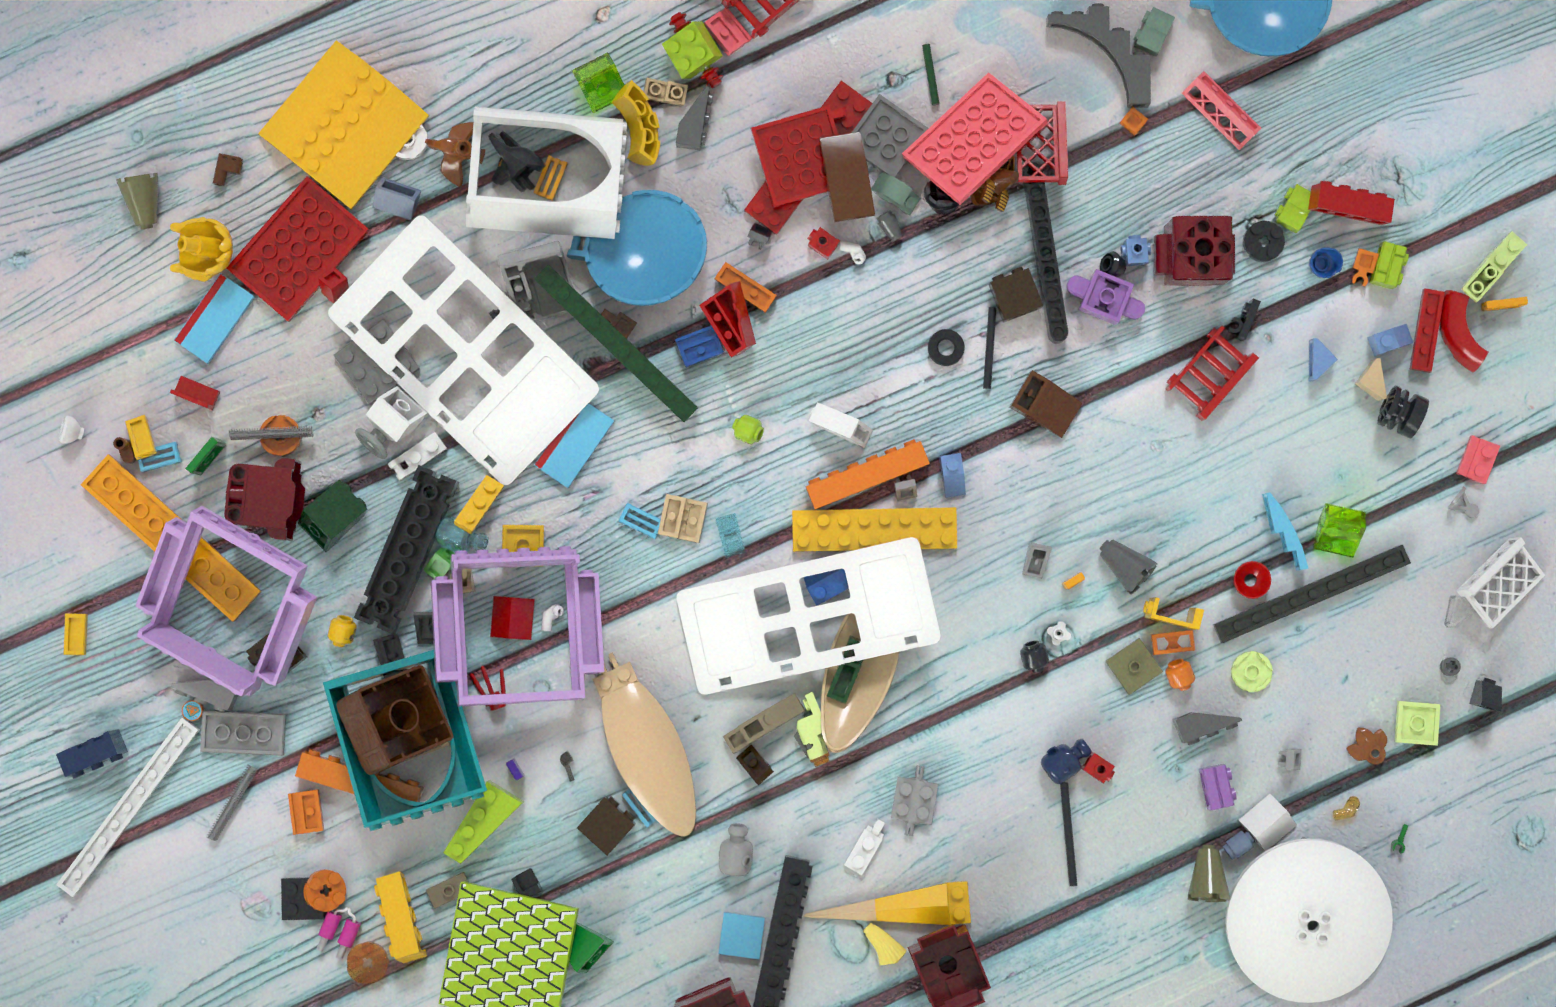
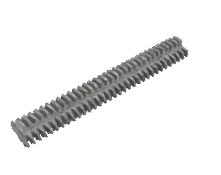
(272, 433)
(232, 803)

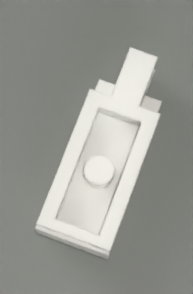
(865, 847)

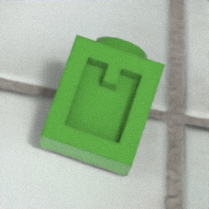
(439, 563)

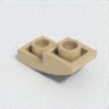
(665, 92)

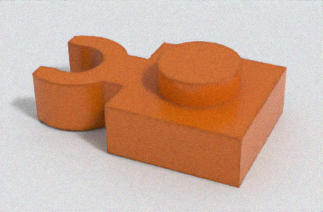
(1364, 262)

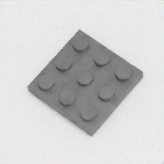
(887, 134)
(365, 372)

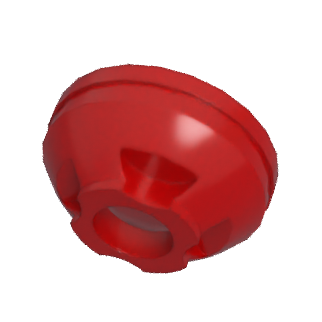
(1262, 576)

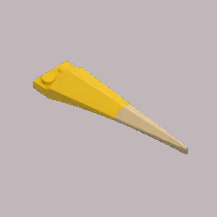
(934, 904)

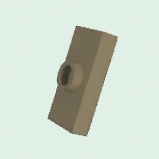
(446, 890)

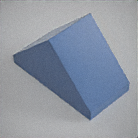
(1319, 359)

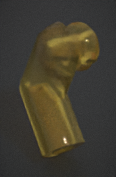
(1349, 810)

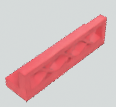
(1226, 105)

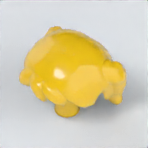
(203, 248)

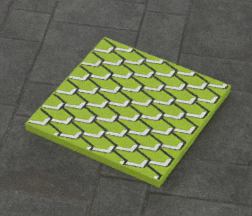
(507, 950)

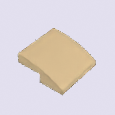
(682, 518)

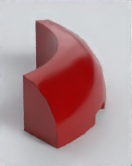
(1456, 331)

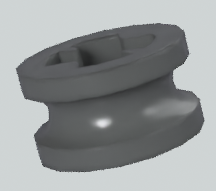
(1446, 661)

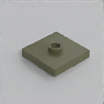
(1134, 666)

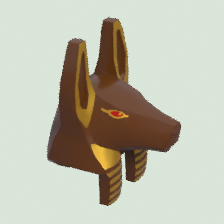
(997, 186)

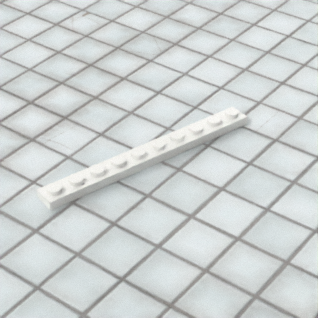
(127, 807)

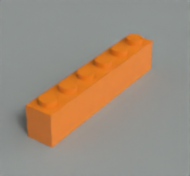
(867, 475)
(335, 774)

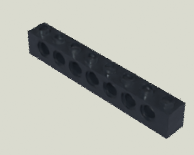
(791, 866)

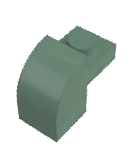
(895, 192)

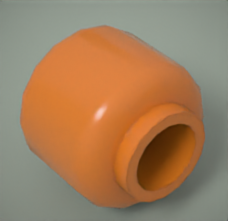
(1180, 674)

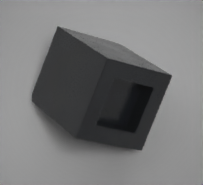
(527, 883)

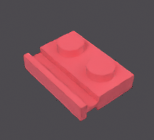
(727, 31)
(1478, 459)

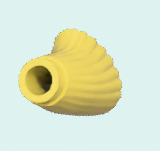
(887, 948)

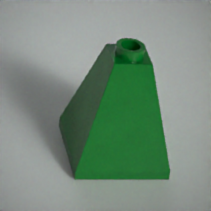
(587, 948)

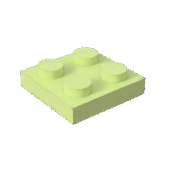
(1417, 723)

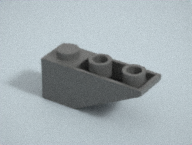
(691, 126)
(1195, 725)

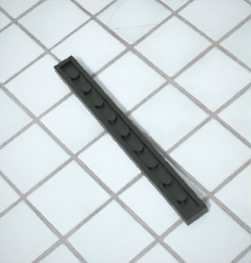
(1311, 593)

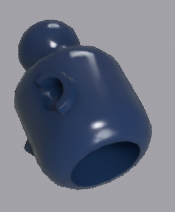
(1063, 762)

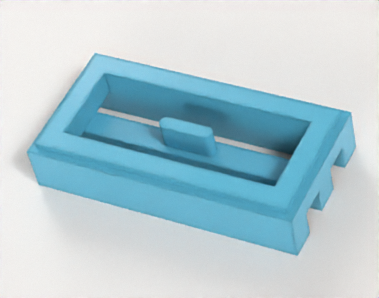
(176, 452)
(625, 513)
(637, 811)

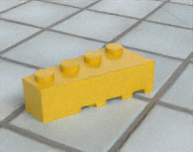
(399, 918)

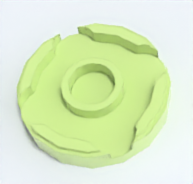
(1251, 671)

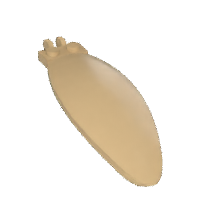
(846, 722)
(647, 748)

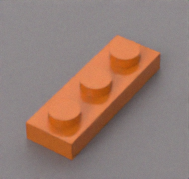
(753, 291)

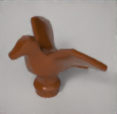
(455, 150)

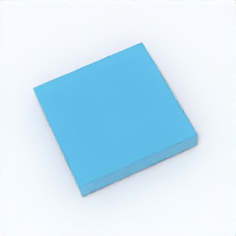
(741, 935)

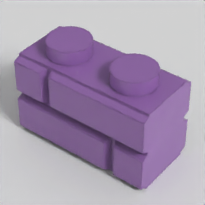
(1217, 786)

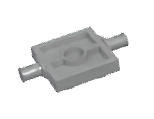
(914, 800)

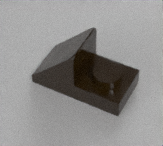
(755, 764)

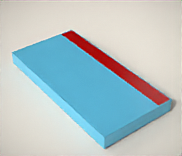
(214, 318)
(574, 445)

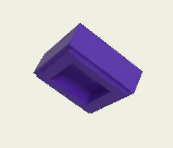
(515, 769)

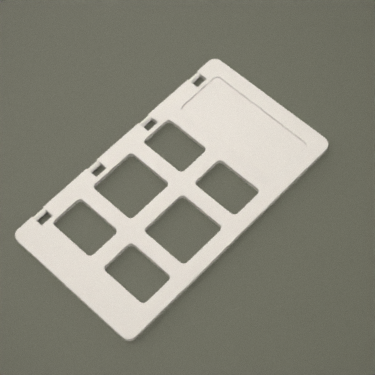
(523, 407)

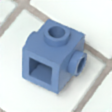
(1132, 257)

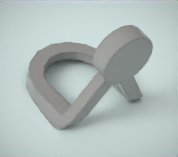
(1470, 509)

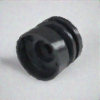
(1406, 413)

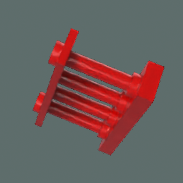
(760, 28)
(1218, 392)

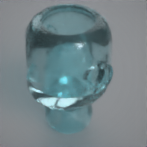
(456, 539)

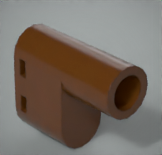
(230, 165)
(125, 450)

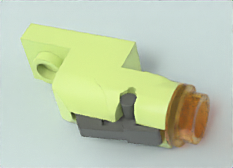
(809, 733)

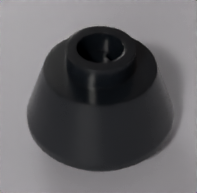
(1113, 264)

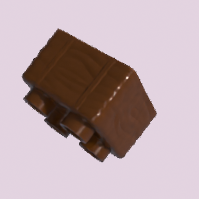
(394, 720)

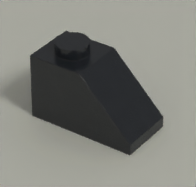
(1487, 695)

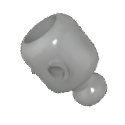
(736, 852)

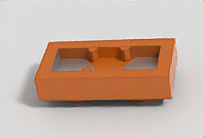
(1172, 642)

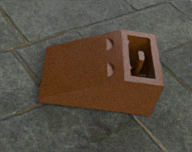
(1045, 404)

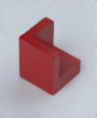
(333, 284)

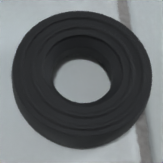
(955, 338)

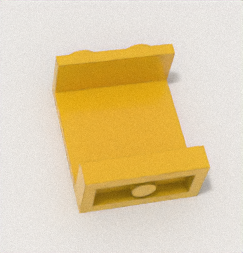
(1193, 618)

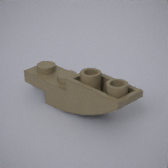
(764, 723)

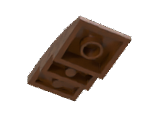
(847, 177)

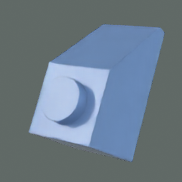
(1390, 340)
(952, 475)

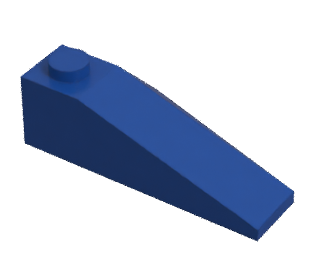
(826, 585)

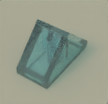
(730, 535)

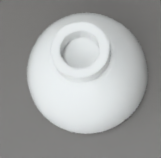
(70, 430)

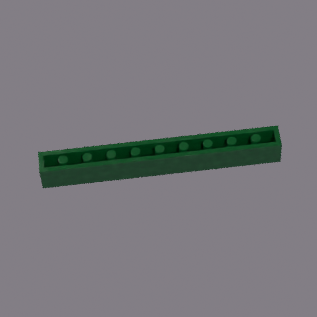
(616, 343)

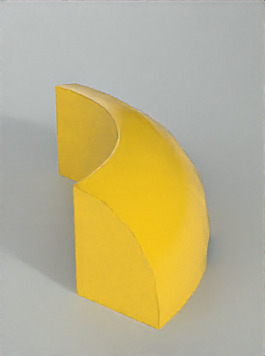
(641, 123)

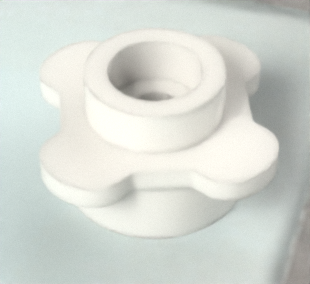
(1060, 627)

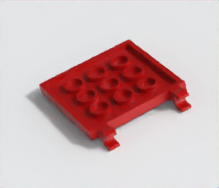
(793, 154)

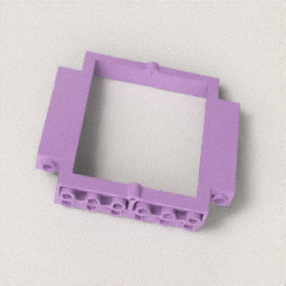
(165, 583)
(582, 616)

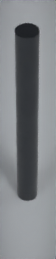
(989, 347)

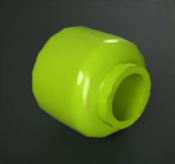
(748, 429)

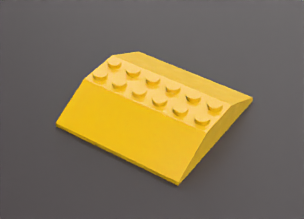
(344, 124)

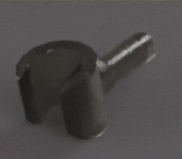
(565, 759)

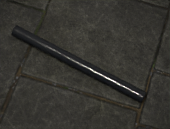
(1068, 834)

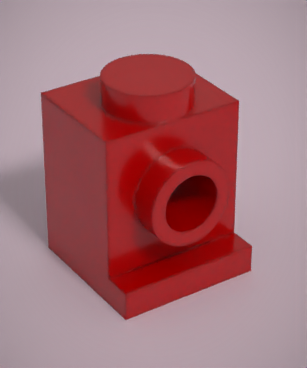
(826, 249)

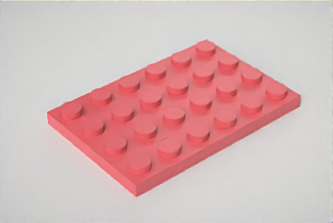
(974, 138)

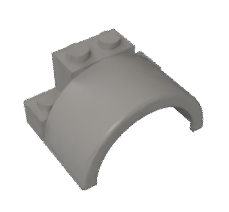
(522, 267)

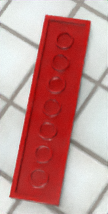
(761, 205)

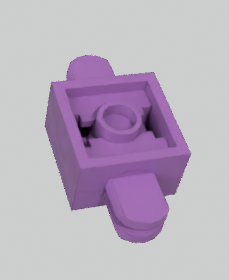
(1105, 297)

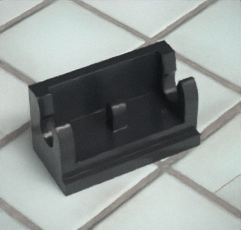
(389, 650)

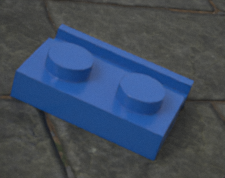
(699, 346)

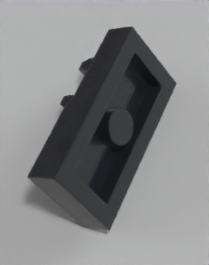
(1249, 311)

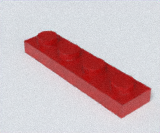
(1427, 330)

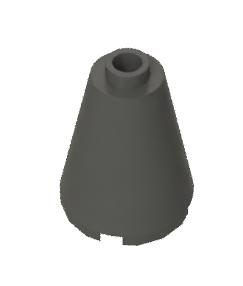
(1127, 564)

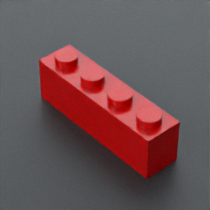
(1350, 203)

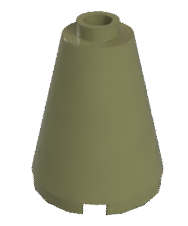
(141, 198)
(1208, 877)

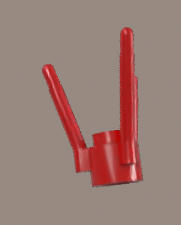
(489, 686)

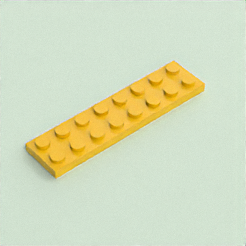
(870, 527)

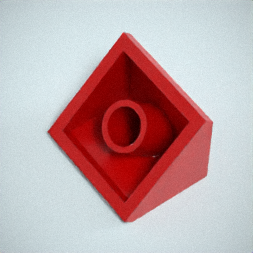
(512, 618)

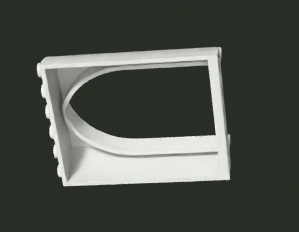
(586, 216)

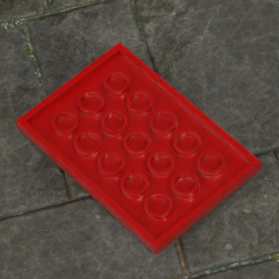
(296, 248)

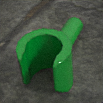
(1400, 840)

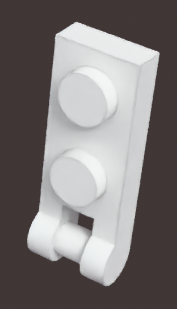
(418, 455)

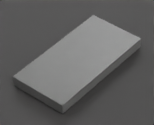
(243, 733)

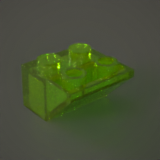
(1339, 530)

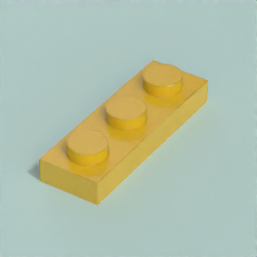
(478, 504)

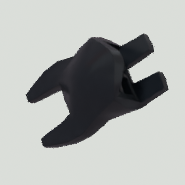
(515, 162)

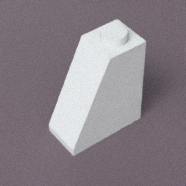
(840, 424)

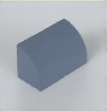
(396, 198)

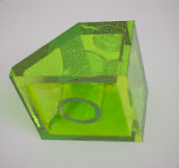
(599, 81)

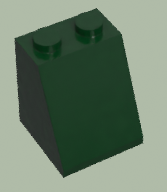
(332, 515)

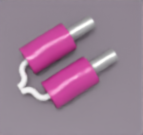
(329, 929)

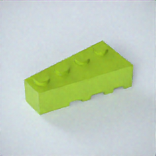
(481, 821)

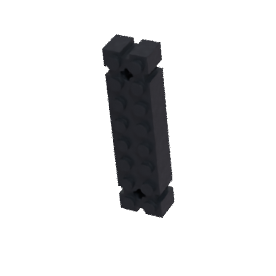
(406, 550)

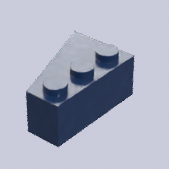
(92, 753)

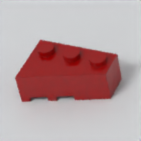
(730, 319)

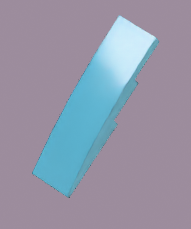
(1281, 524)

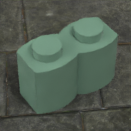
(1154, 31)

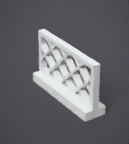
(1494, 566)

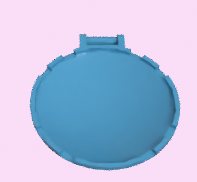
(1268, 25)
(652, 255)

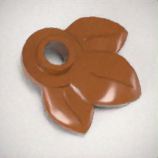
(1366, 744)

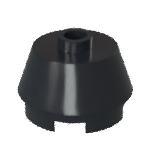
(939, 200)

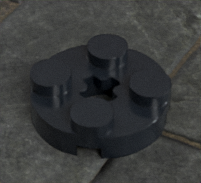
(1254, 247)

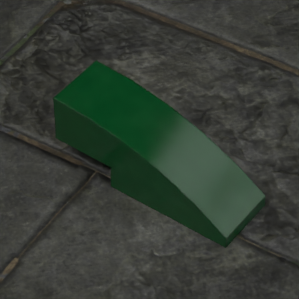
(845, 675)

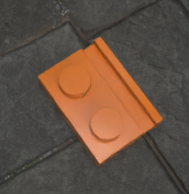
(306, 812)

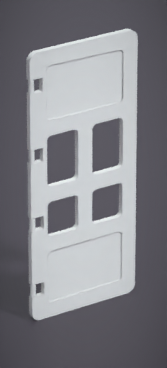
(886, 595)

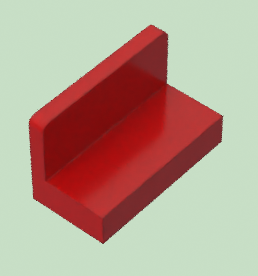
(196, 392)

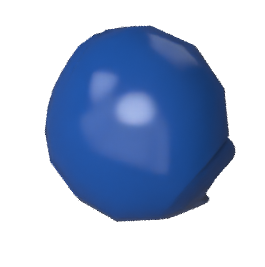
(1326, 262)

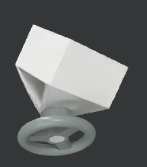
(393, 418)

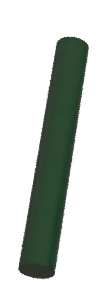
(930, 74)

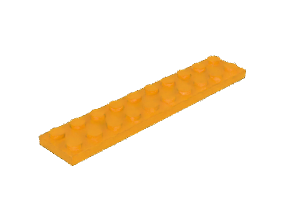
(146, 518)

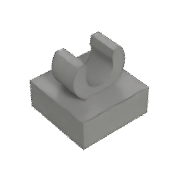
(905, 489)
(1293, 759)

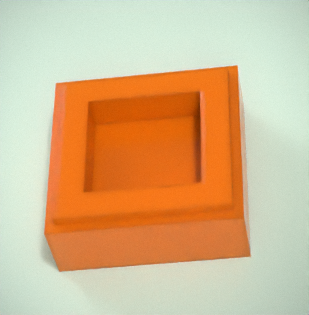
(1133, 121)

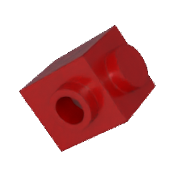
(1098, 768)

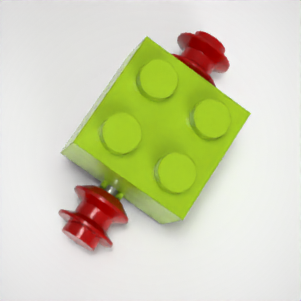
(693, 50)

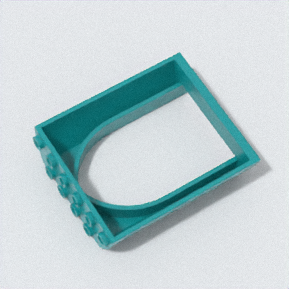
(375, 801)

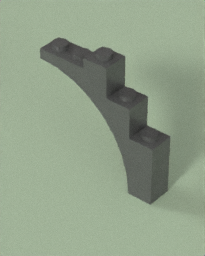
(1094, 25)

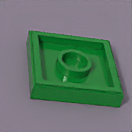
(206, 456)

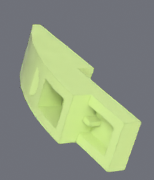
(1493, 266)

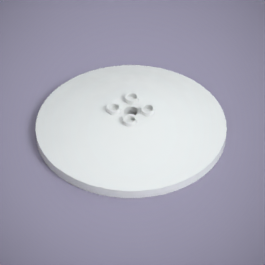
(1287, 891)

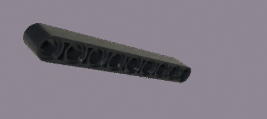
(1043, 263)

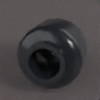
(1034, 656)

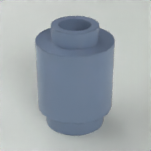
(1238, 845)

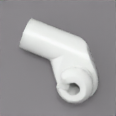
(855, 250)
(549, 615)

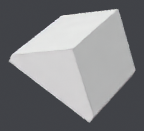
(1267, 822)

